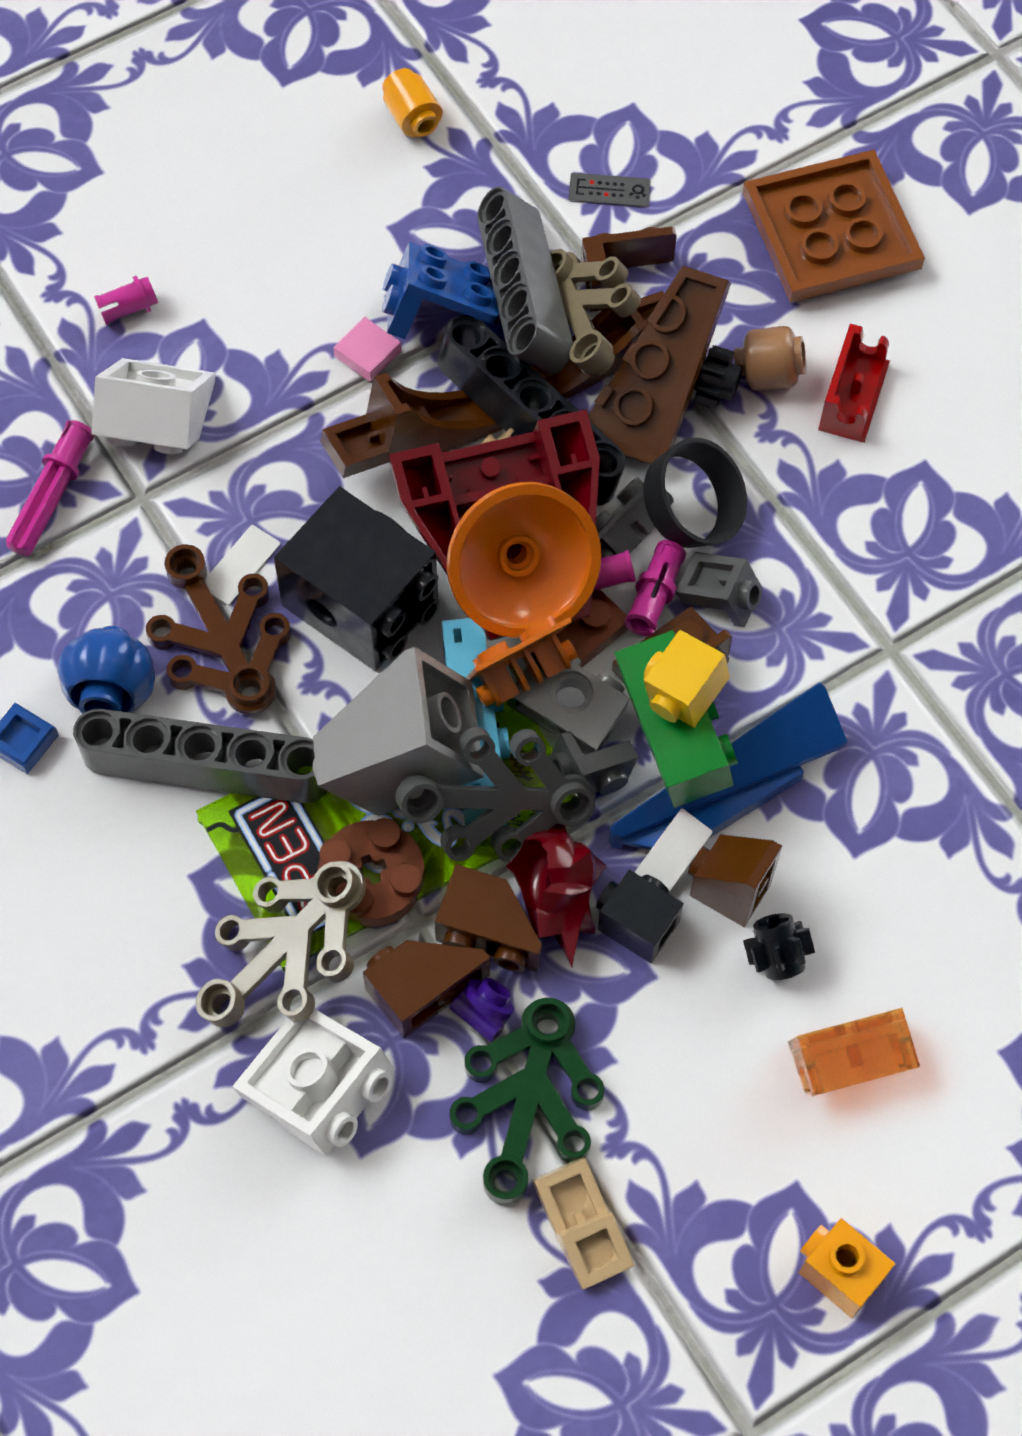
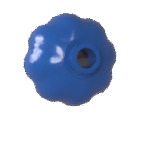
(106, 671)

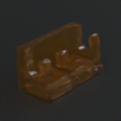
(854, 1052)

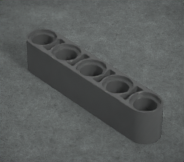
(524, 281)
(183, 741)

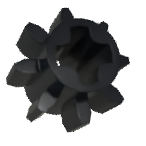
(717, 377)
(779, 946)

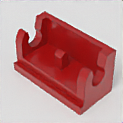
(855, 386)

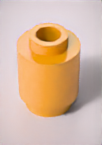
(411, 103)

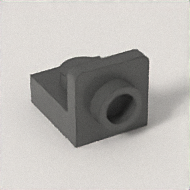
(721, 584)

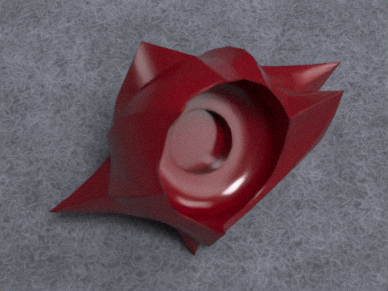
(557, 885)

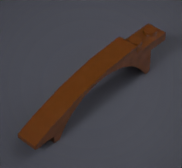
(411, 419)

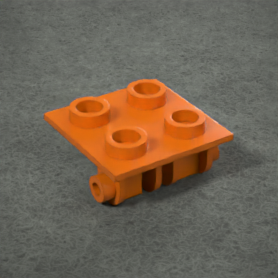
(536, 639)

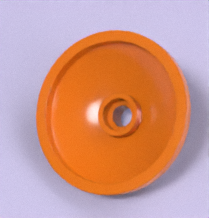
(549, 575)

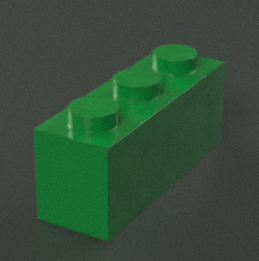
(688, 758)

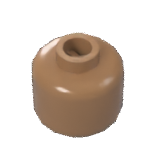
(771, 358)

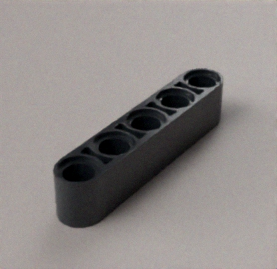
(514, 391)

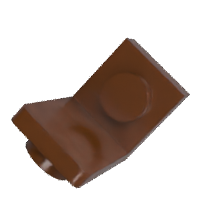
(632, 248)

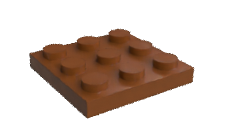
(832, 225)

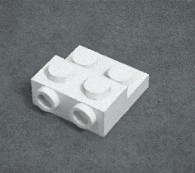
(316, 1080)

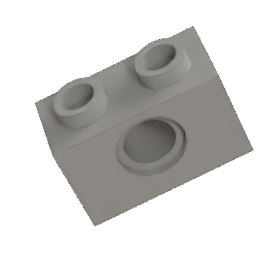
(588, 723)

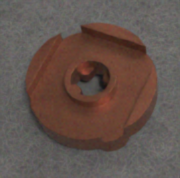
(386, 846)

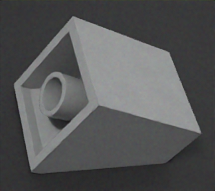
(396, 729)

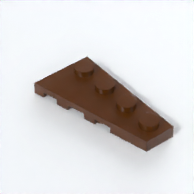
(658, 373)

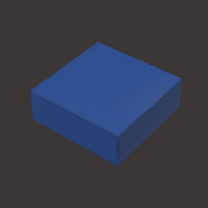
(24, 738)

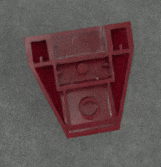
(443, 486)

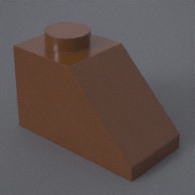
(734, 875)
(421, 980)

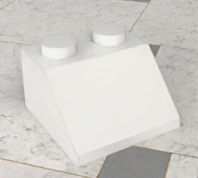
(151, 404)

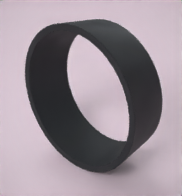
(727, 484)

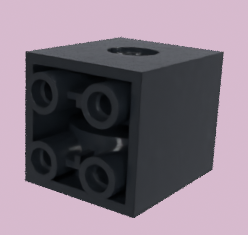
(358, 578)

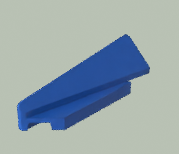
(767, 766)

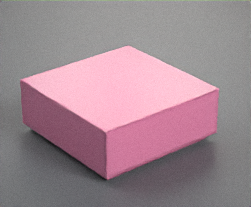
(367, 349)

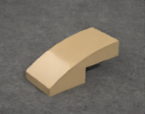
(582, 1223)

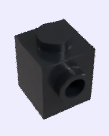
(639, 914)

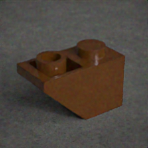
(486, 915)

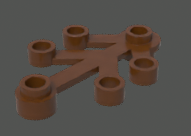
(221, 638)

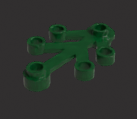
(530, 1089)

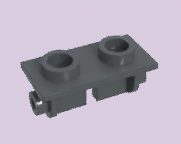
(615, 528)

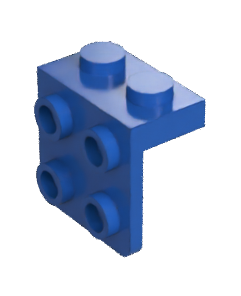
(434, 276)

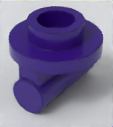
(484, 1007)

